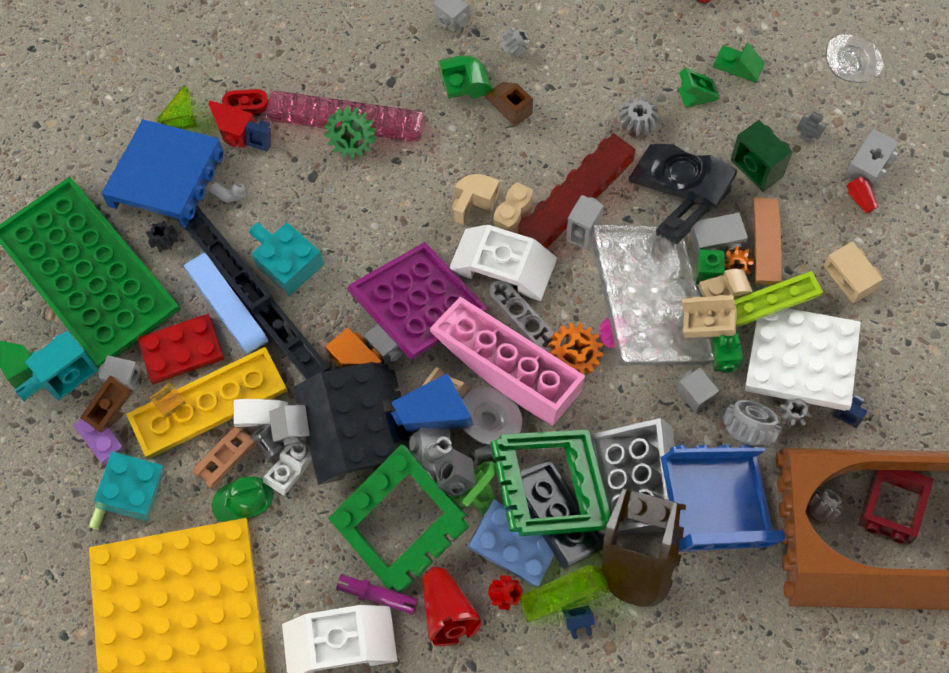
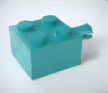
(285, 256)
(58, 368)

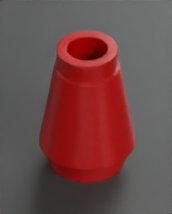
(862, 194)

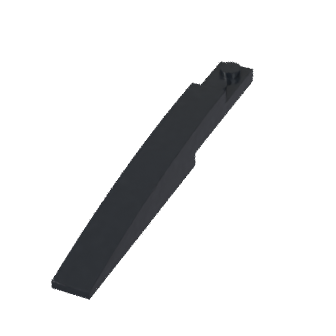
(255, 297)

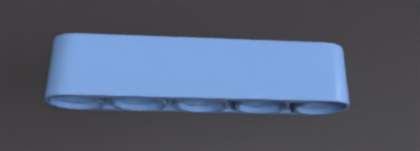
(226, 303)

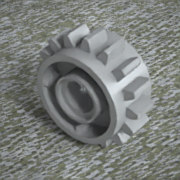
(752, 423)

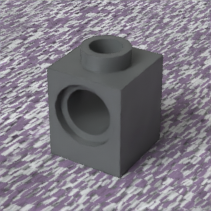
(455, 473)

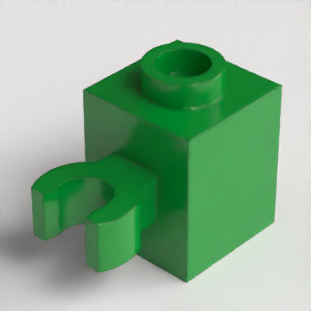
(709, 265)
(726, 353)

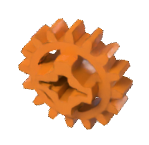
(581, 341)

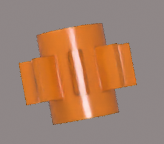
(743, 258)

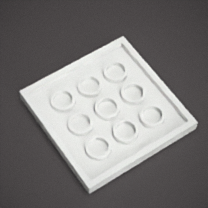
(804, 358)

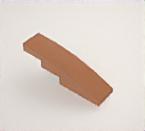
(766, 241)

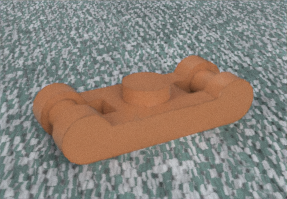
(224, 456)

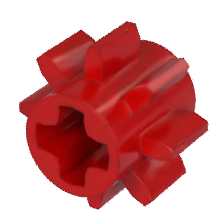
(505, 592)

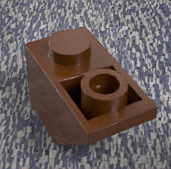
(511, 102)

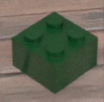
(761, 155)

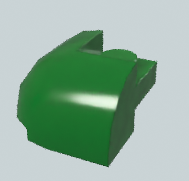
(464, 76)

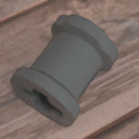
(264, 438)

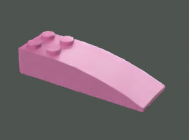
(509, 361)

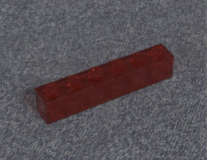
(590, 180)

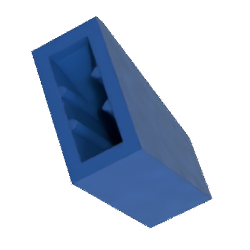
(432, 406)

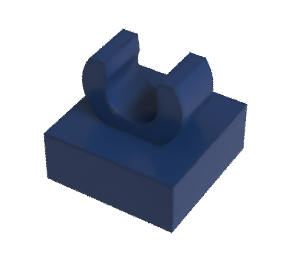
(258, 135)
(854, 415)
(578, 618)

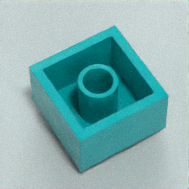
(129, 486)

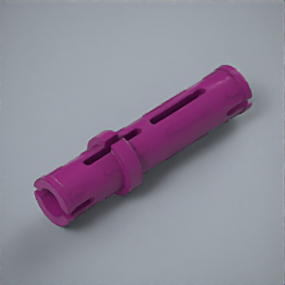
(377, 594)

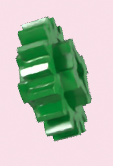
(343, 139)

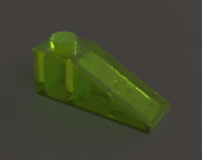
(565, 593)

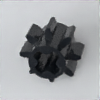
(162, 236)

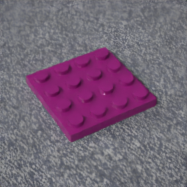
(411, 296)

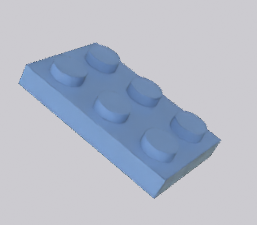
(521, 556)

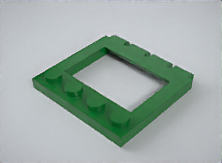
(584, 474)
(372, 492)

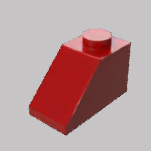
(231, 123)

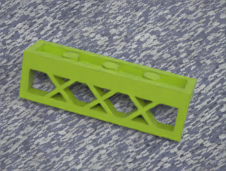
(777, 298)

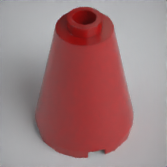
(447, 609)

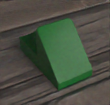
(743, 63)
(696, 88)

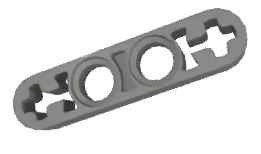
(521, 320)

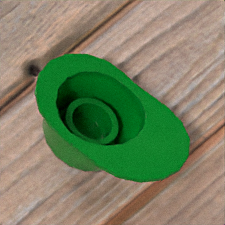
(242, 499)

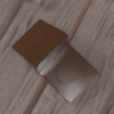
(106, 404)

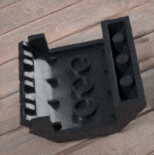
(351, 419)

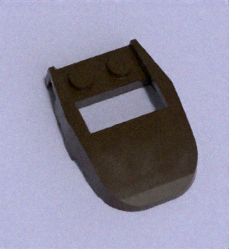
(634, 575)

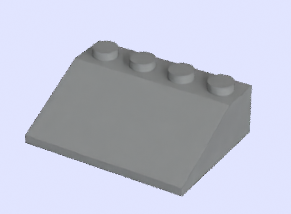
(632, 461)

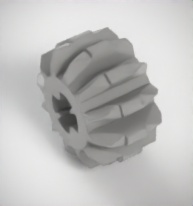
(639, 116)

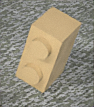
(853, 272)

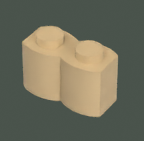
(514, 209)

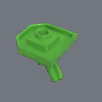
(481, 493)

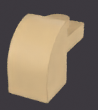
(476, 191)
(733, 283)

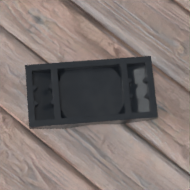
(684, 175)

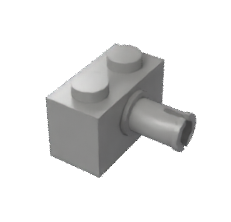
(429, 446)

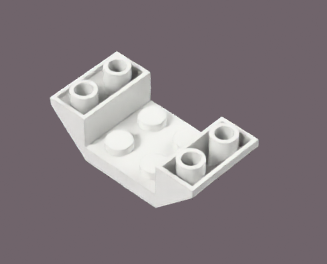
(505, 258)
(339, 639)

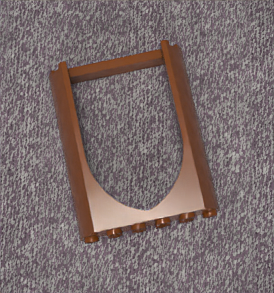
(820, 574)

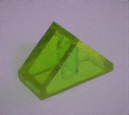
(179, 111)

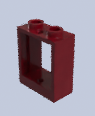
(906, 480)

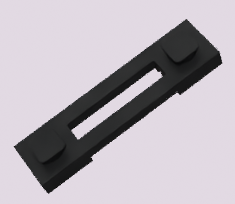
(676, 228)

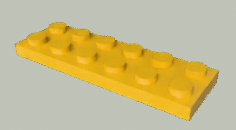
(207, 403)

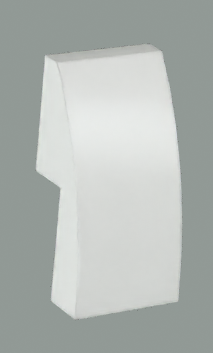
(254, 411)
(289, 468)

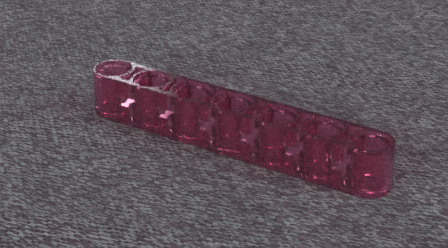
(316, 110)

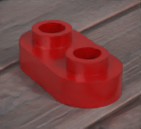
(246, 100)

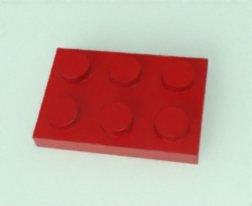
(180, 348)

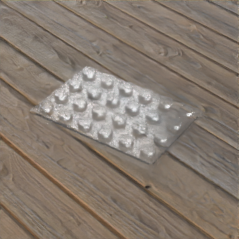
(644, 294)

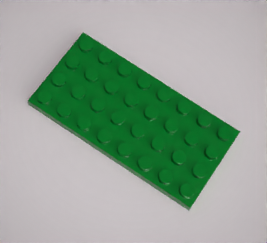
(85, 271)

